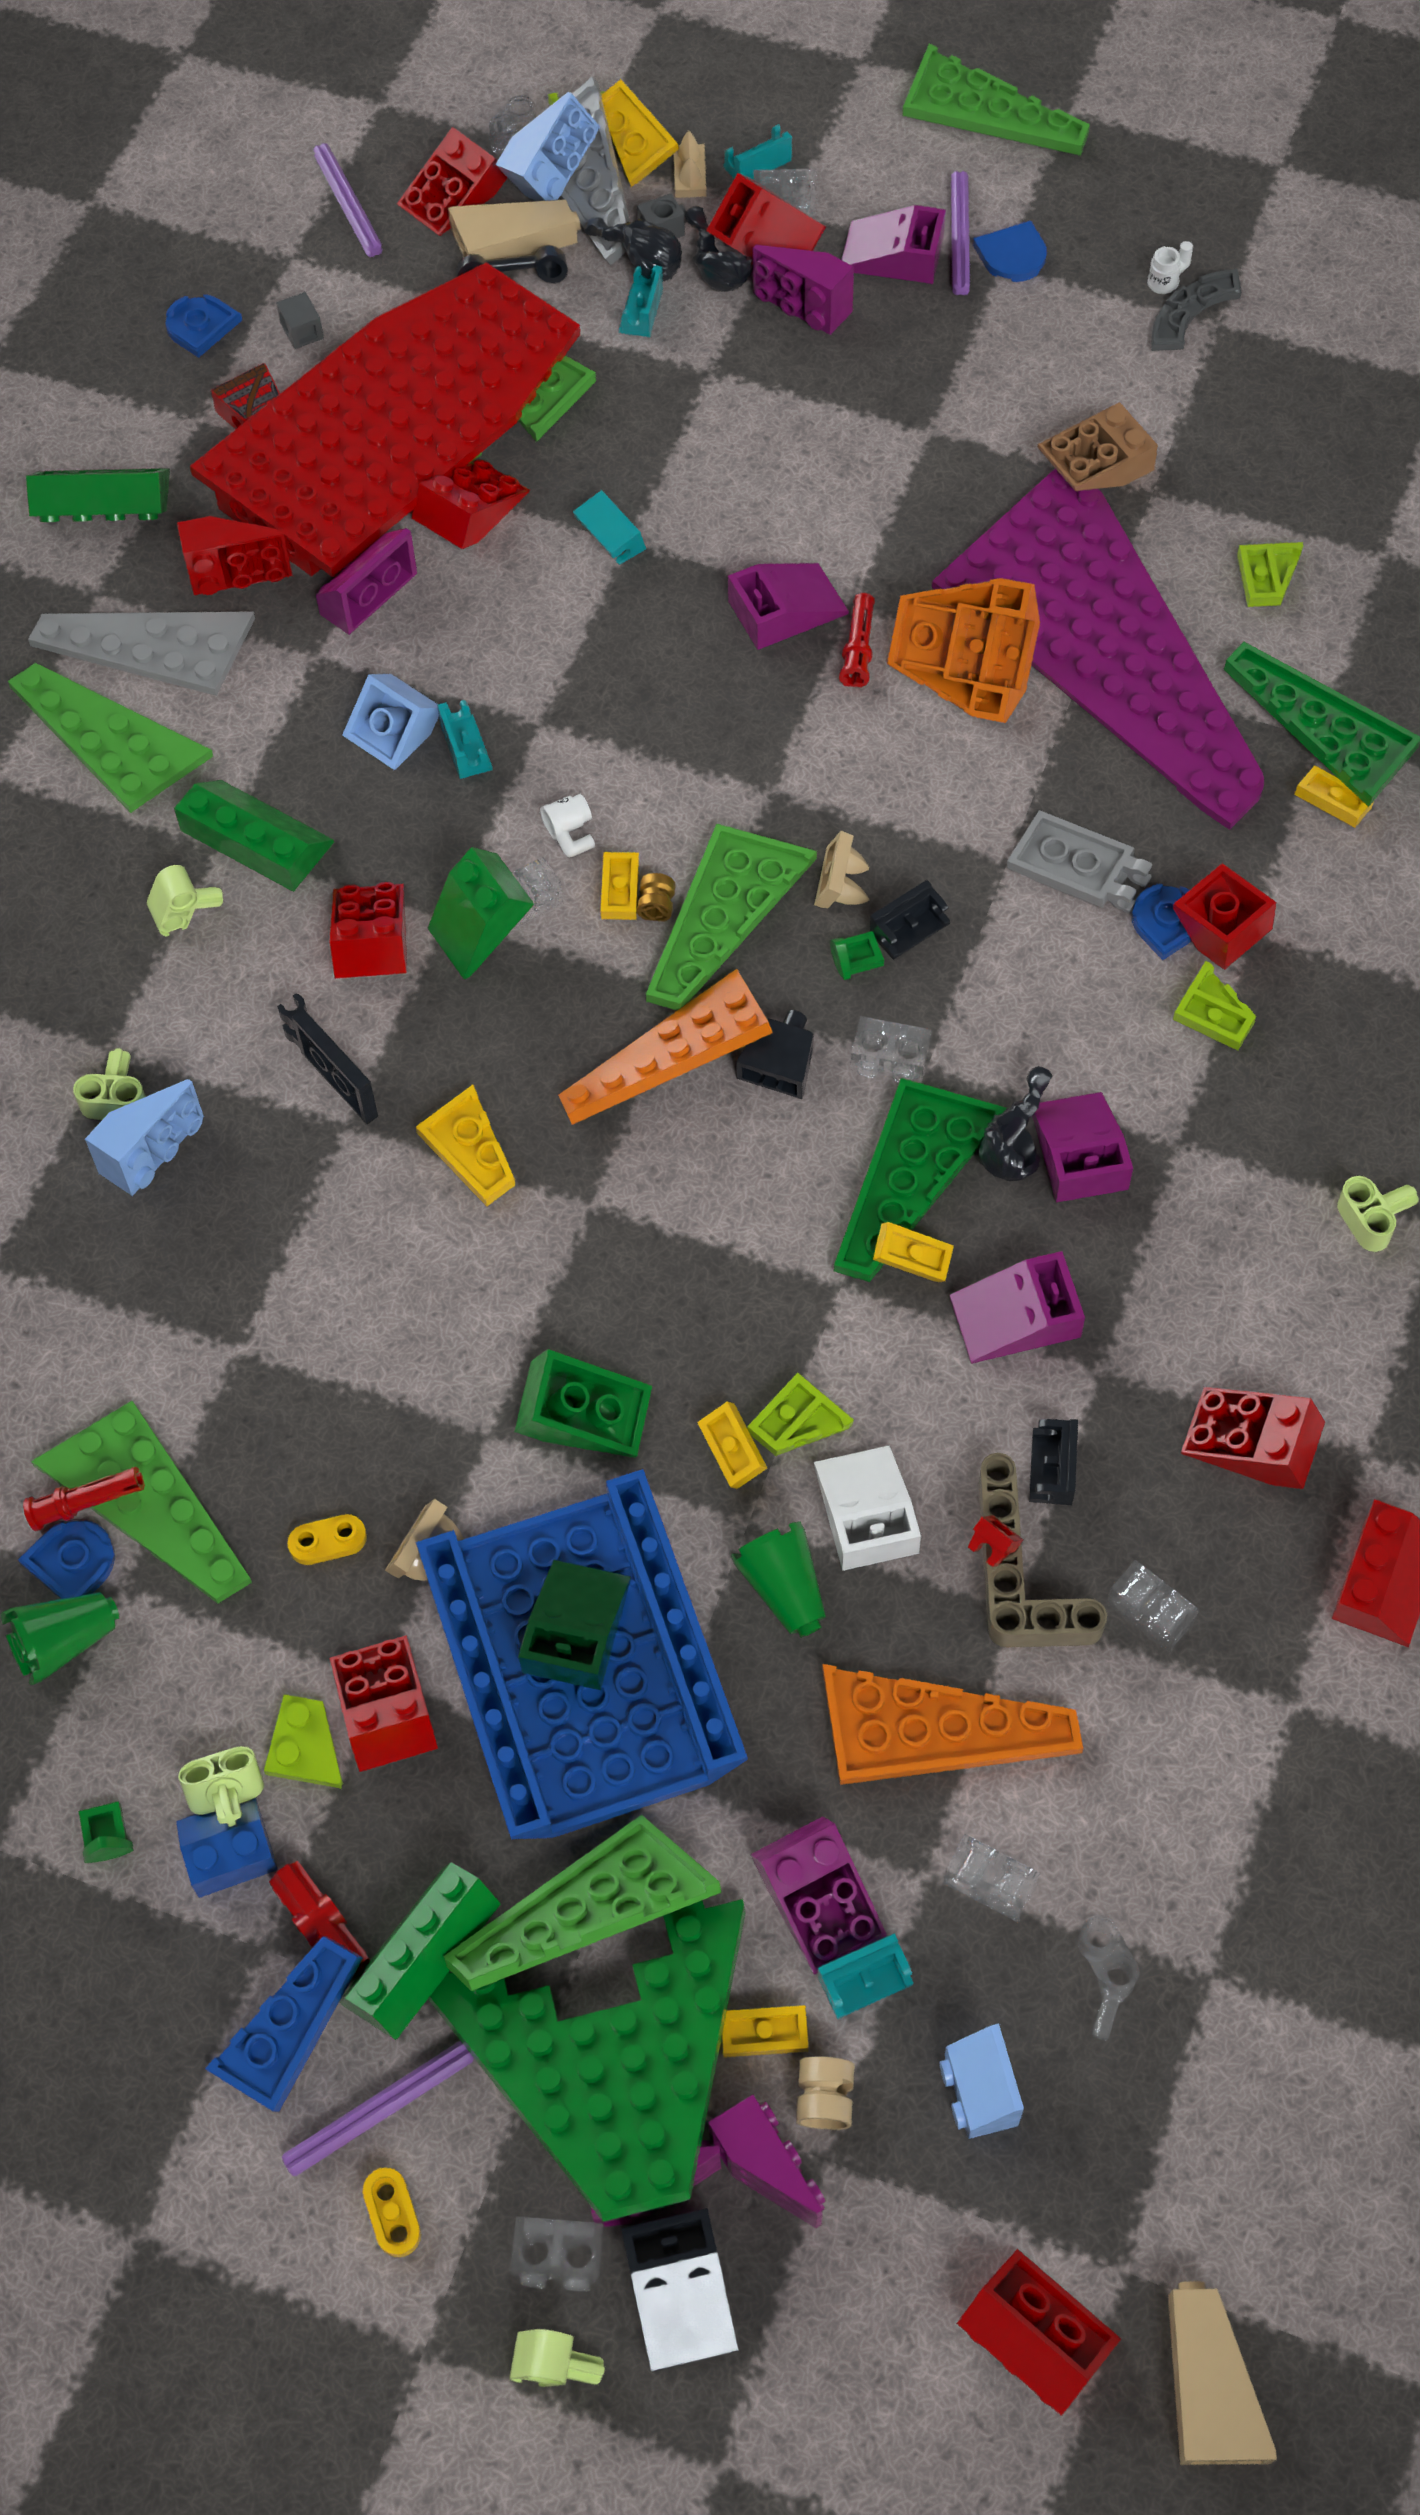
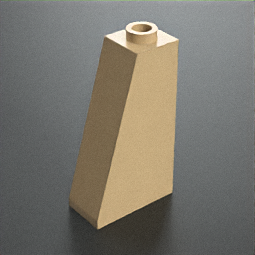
(513, 228)
(1213, 2392)

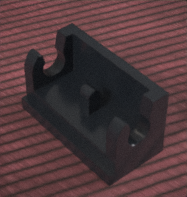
(909, 919)
(1054, 1462)

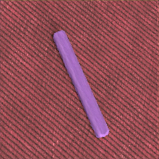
(347, 200)
(960, 233)
(377, 2108)

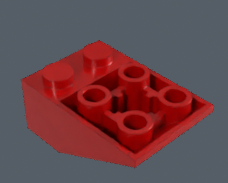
(453, 176)
(759, 217)
(468, 503)
(231, 554)
(368, 930)
(1256, 1434)
(383, 1703)

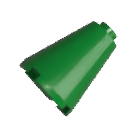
(784, 1578)
(57, 1631)

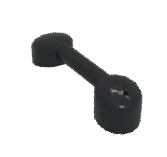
(548, 261)

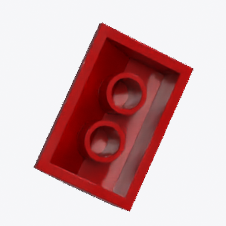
(1384, 1576)
(1038, 2331)

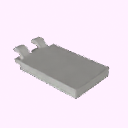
(1079, 862)

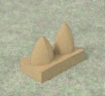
(690, 168)
(833, 884)
(428, 1524)

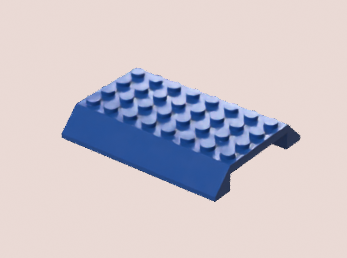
(564, 1749)

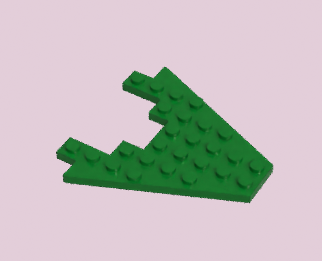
(622, 2087)

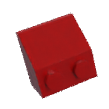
(1225, 915)

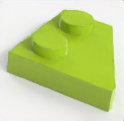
(1267, 571)
(1215, 1010)
(797, 1418)
(303, 1744)

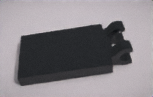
(329, 1059)

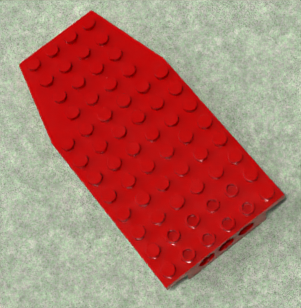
(385, 411)

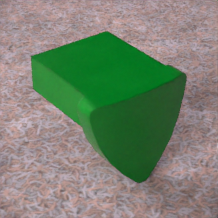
(856, 954)
(104, 1833)

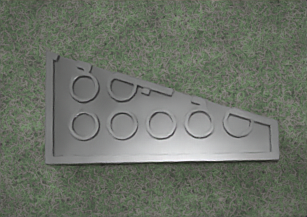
(596, 183)
(167, 646)

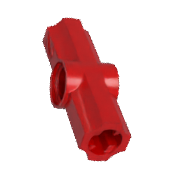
(312, 1911)

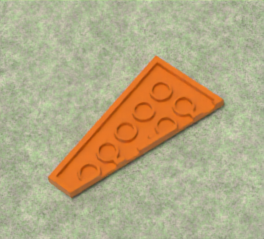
(697, 1033)
(923, 1728)

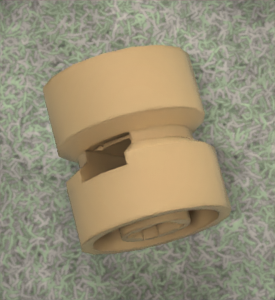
(825, 2093)

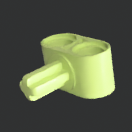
(175, 899)
(111, 1088)
(1374, 1211)
(222, 1783)
(549, 2359)

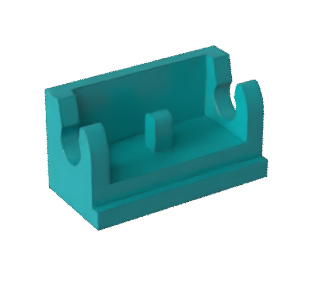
(761, 157)
(642, 303)
(610, 527)
(464, 740)
(865, 1976)

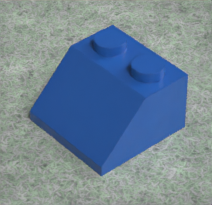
(222, 1854)

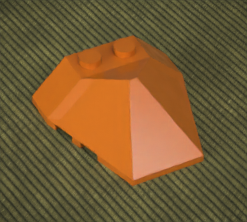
(969, 644)

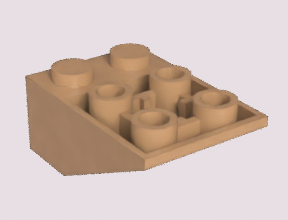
(1102, 450)

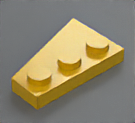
(636, 133)
(468, 1146)

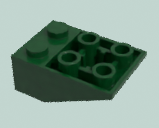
(574, 1625)

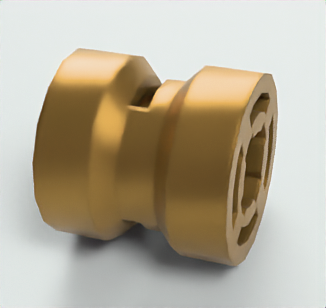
(656, 895)

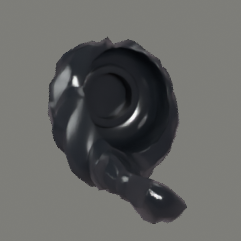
(644, 243)
(718, 269)
(1007, 1145)

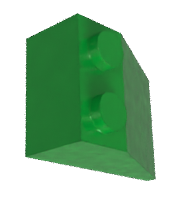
(477, 909)
(582, 1406)

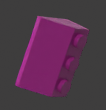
(368, 581)

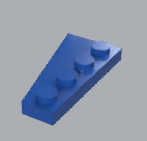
(278, 2041)

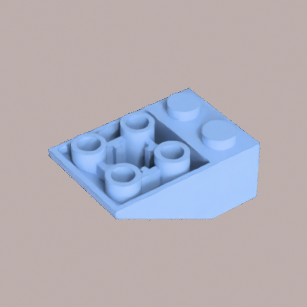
(549, 149)
(144, 1135)

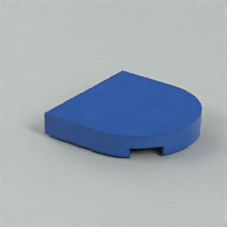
(1012, 252)
(200, 322)
(1157, 920)
(71, 1558)

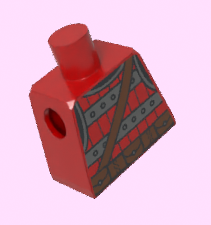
(244, 395)

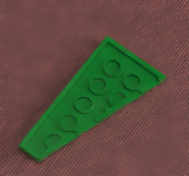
(1339, 732)
(917, 1157)

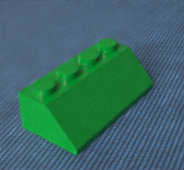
(98, 493)
(251, 832)
(413, 1956)

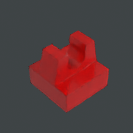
(998, 1536)

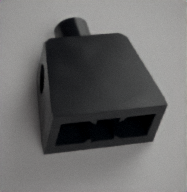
(781, 1058)

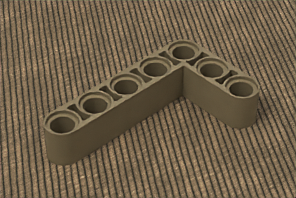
(1013, 1604)

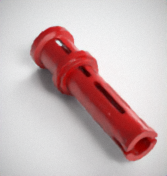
(857, 651)
(67, 1502)

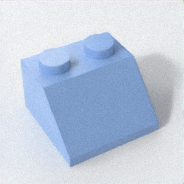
(390, 719)
(982, 2083)

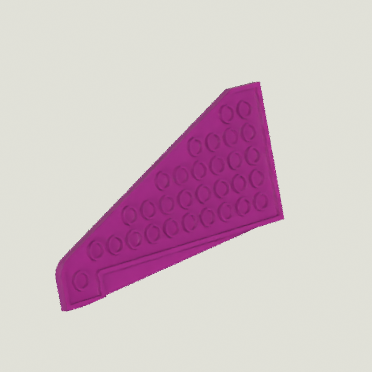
(1115, 642)

